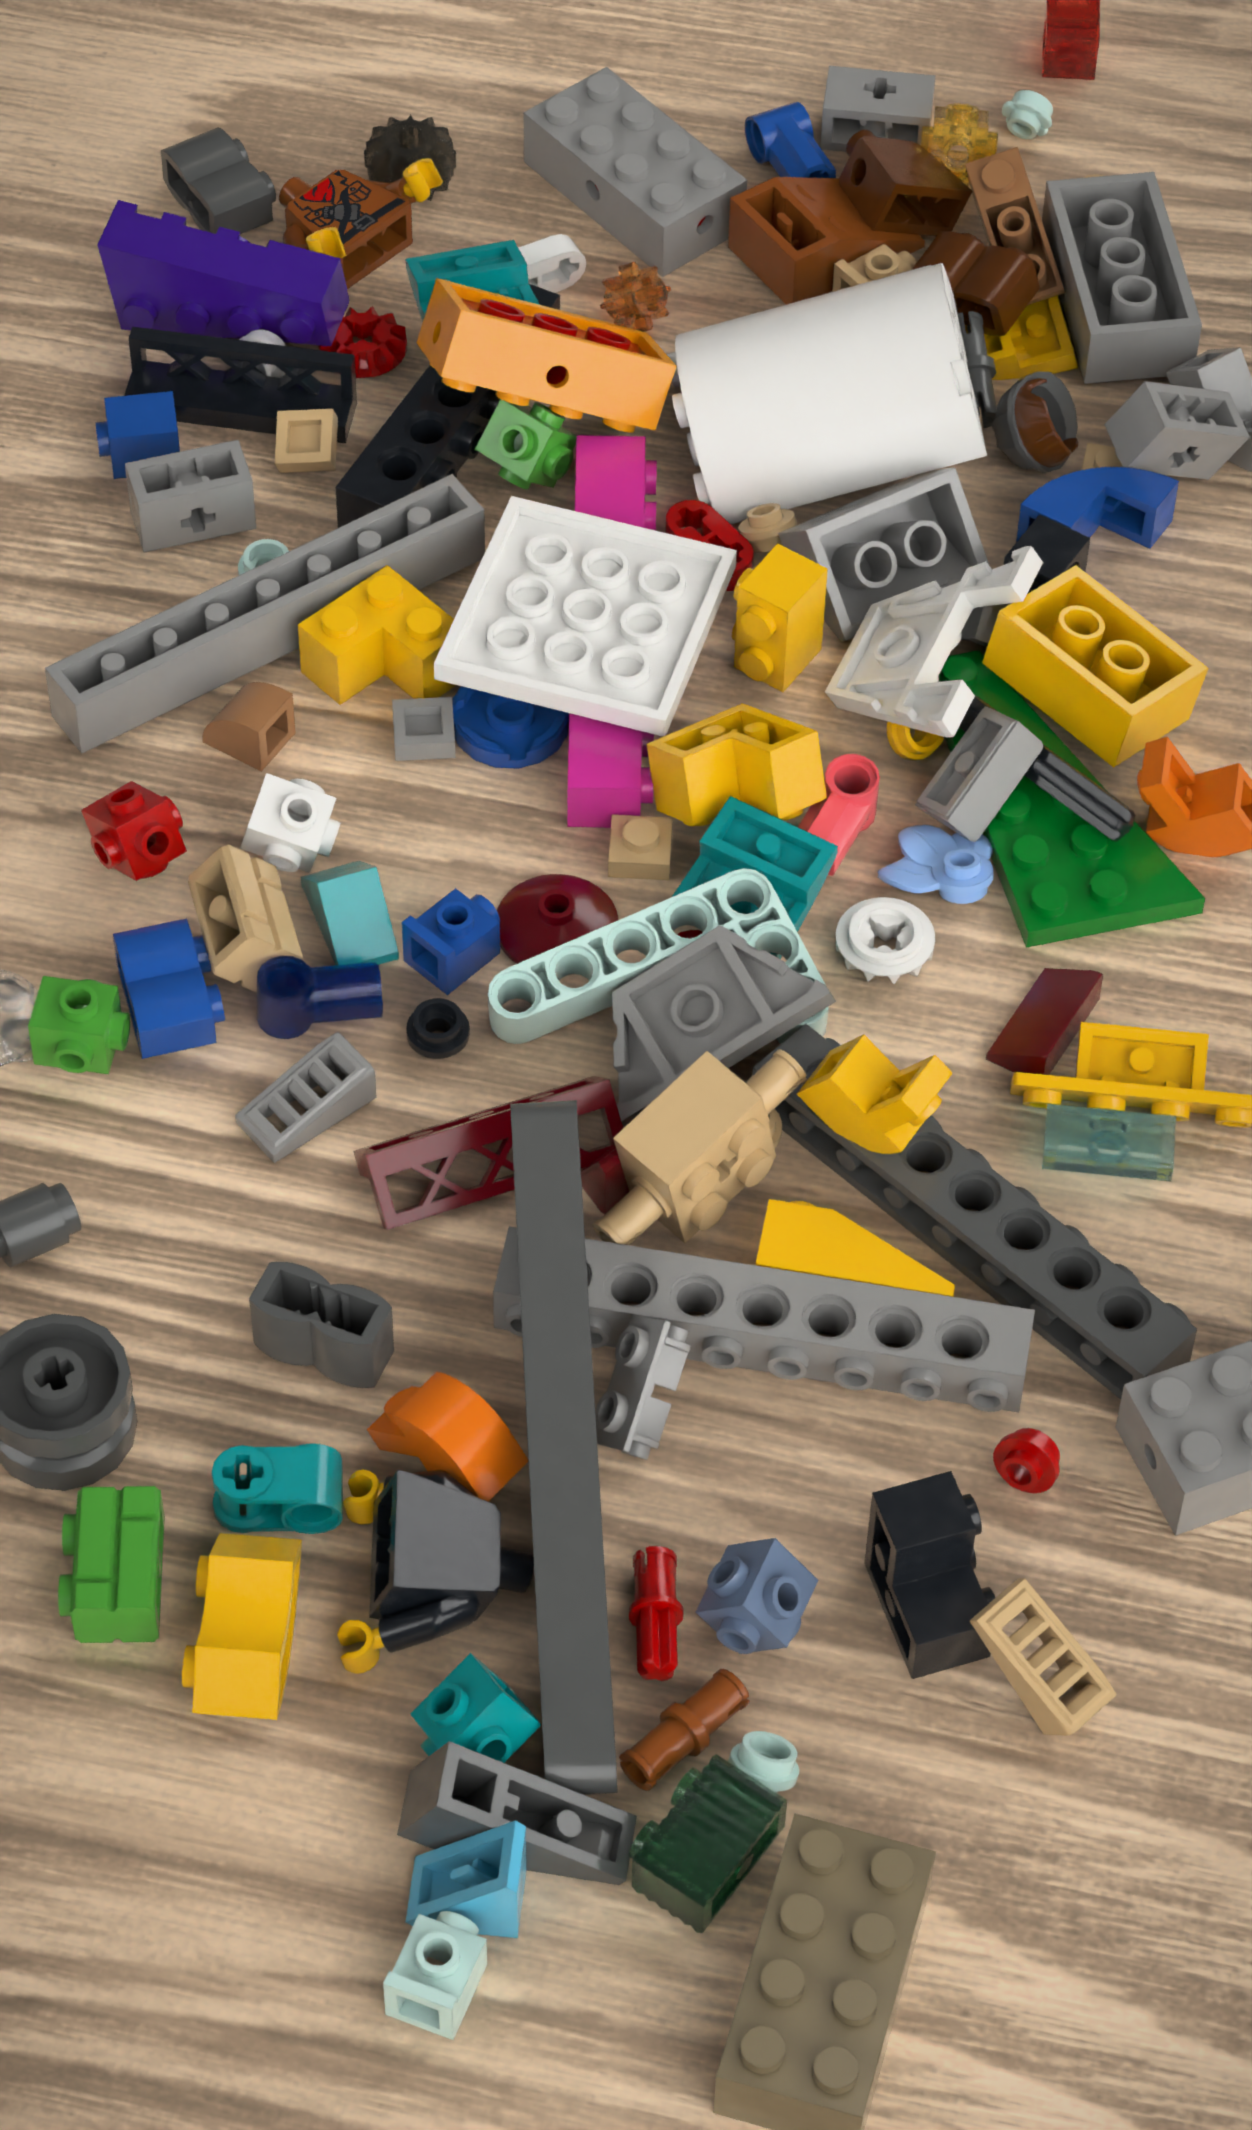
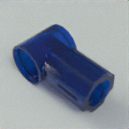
(297, 995)

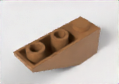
(1012, 216)

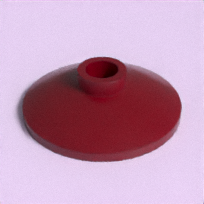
(528, 916)

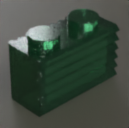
(706, 1841)

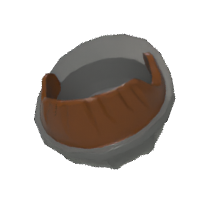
(1036, 423)

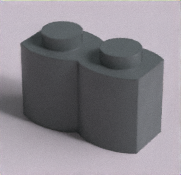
(218, 183)
(324, 1325)

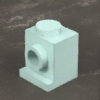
(436, 1994)

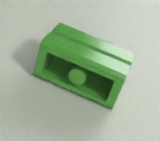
(115, 1564)

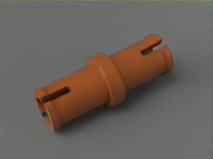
(684, 1729)

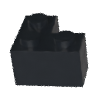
(924, 1571)

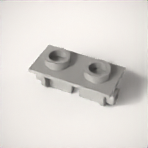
(646, 1356)

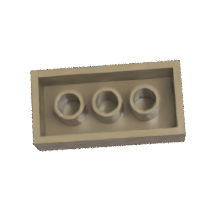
(824, 1980)

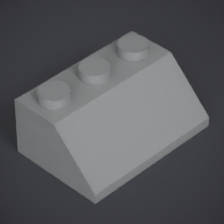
(889, 544)

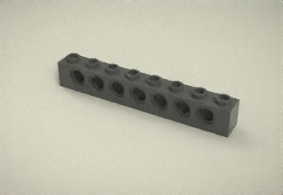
(984, 1240)

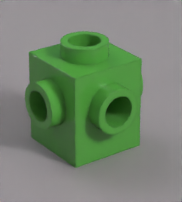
(528, 444)
(77, 1025)

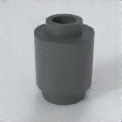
(36, 1222)

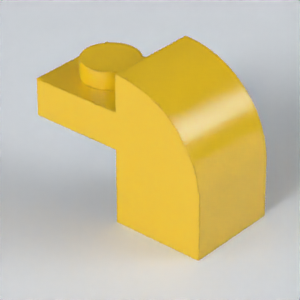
(870, 1098)

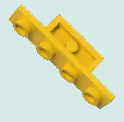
(1137, 1069)

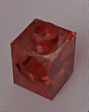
(1071, 39)

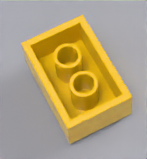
(1094, 665)

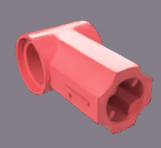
(849, 806)

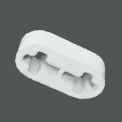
(553, 262)

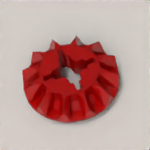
(373, 357)

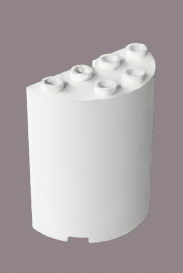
(827, 394)

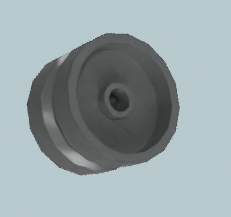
(64, 1402)

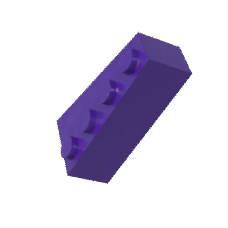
(218, 282)

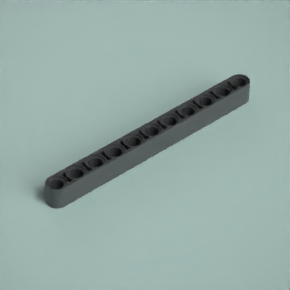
(563, 1450)

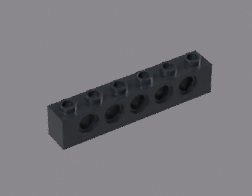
(420, 441)

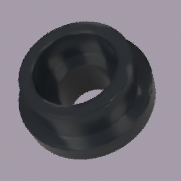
(433, 1016)

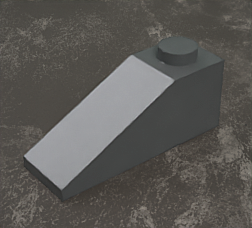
(468, 1793)

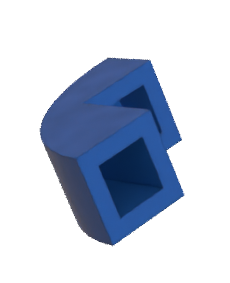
(1117, 498)

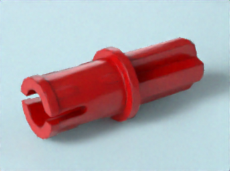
(656, 1613)

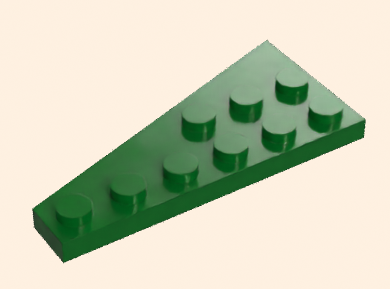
(1052, 863)

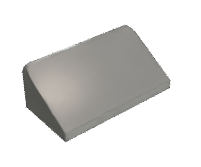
(980, 773)

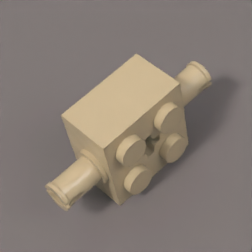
(697, 1147)

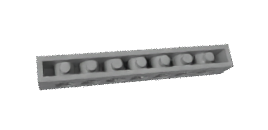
(798, 1310)

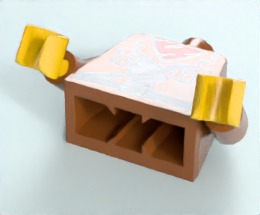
(356, 217)

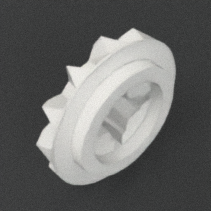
(885, 919)

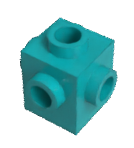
(475, 1712)

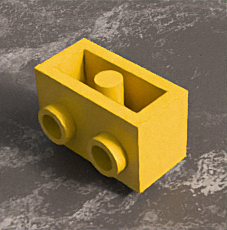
(779, 617)

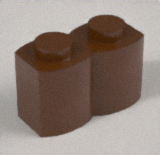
(984, 278)

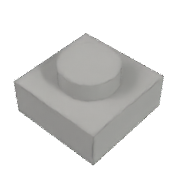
(423, 728)

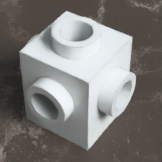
(291, 824)

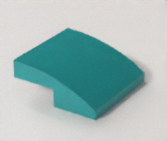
(487, 267)
(758, 841)

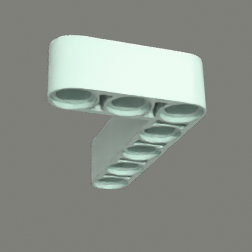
(654, 936)

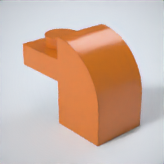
(1192, 812)
(452, 1433)

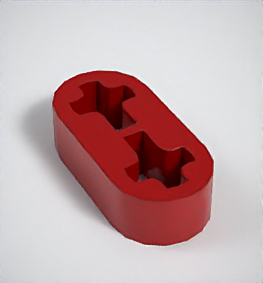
(714, 530)

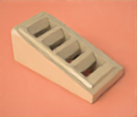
(1077, 1669)

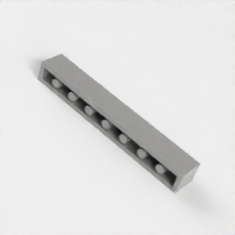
(257, 614)

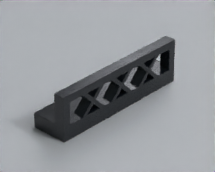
(242, 394)

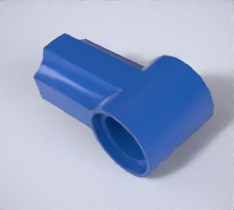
(787, 142)

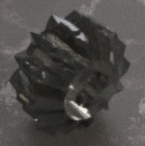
(405, 142)

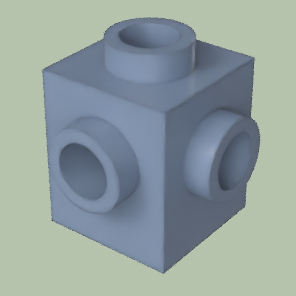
(756, 1596)

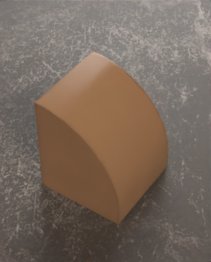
(253, 724)

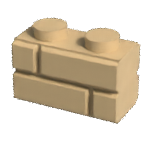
(241, 914)

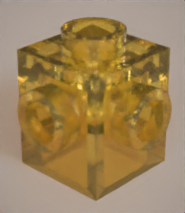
(959, 126)

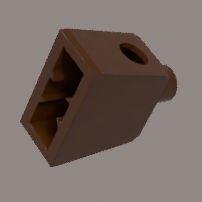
(901, 186)

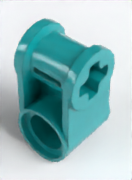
(283, 1489)

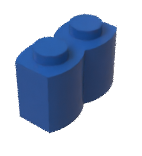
(166, 987)

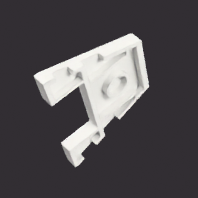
(907, 639)

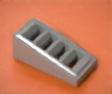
(316, 1068)

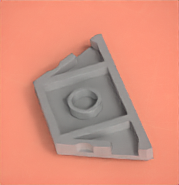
(703, 999)

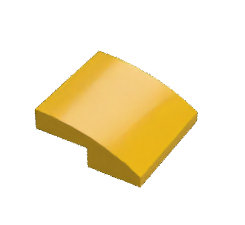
(1033, 343)

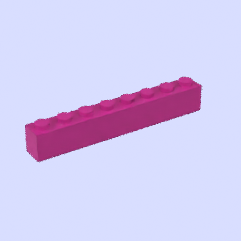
(603, 756)

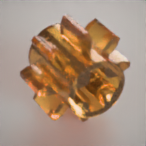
(635, 297)

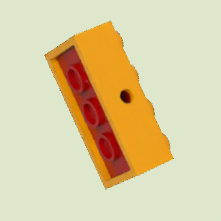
(545, 356)

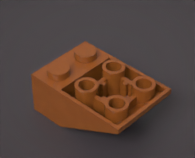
(798, 229)

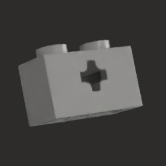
(875, 100)
(1177, 430)
(191, 495)

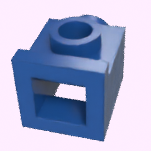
(452, 939)

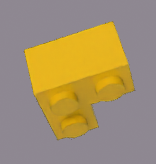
(373, 633)
(738, 756)

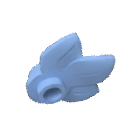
(941, 863)

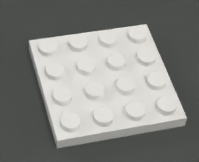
(586, 616)

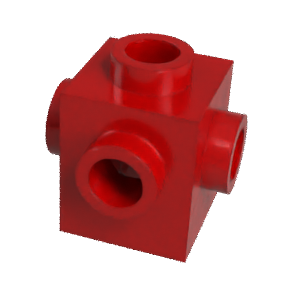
(135, 831)

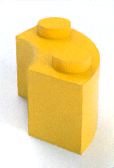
(244, 1627)

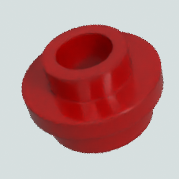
(1028, 1460)

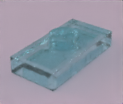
(1109, 1142)

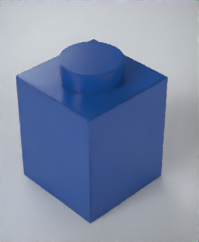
(137, 429)

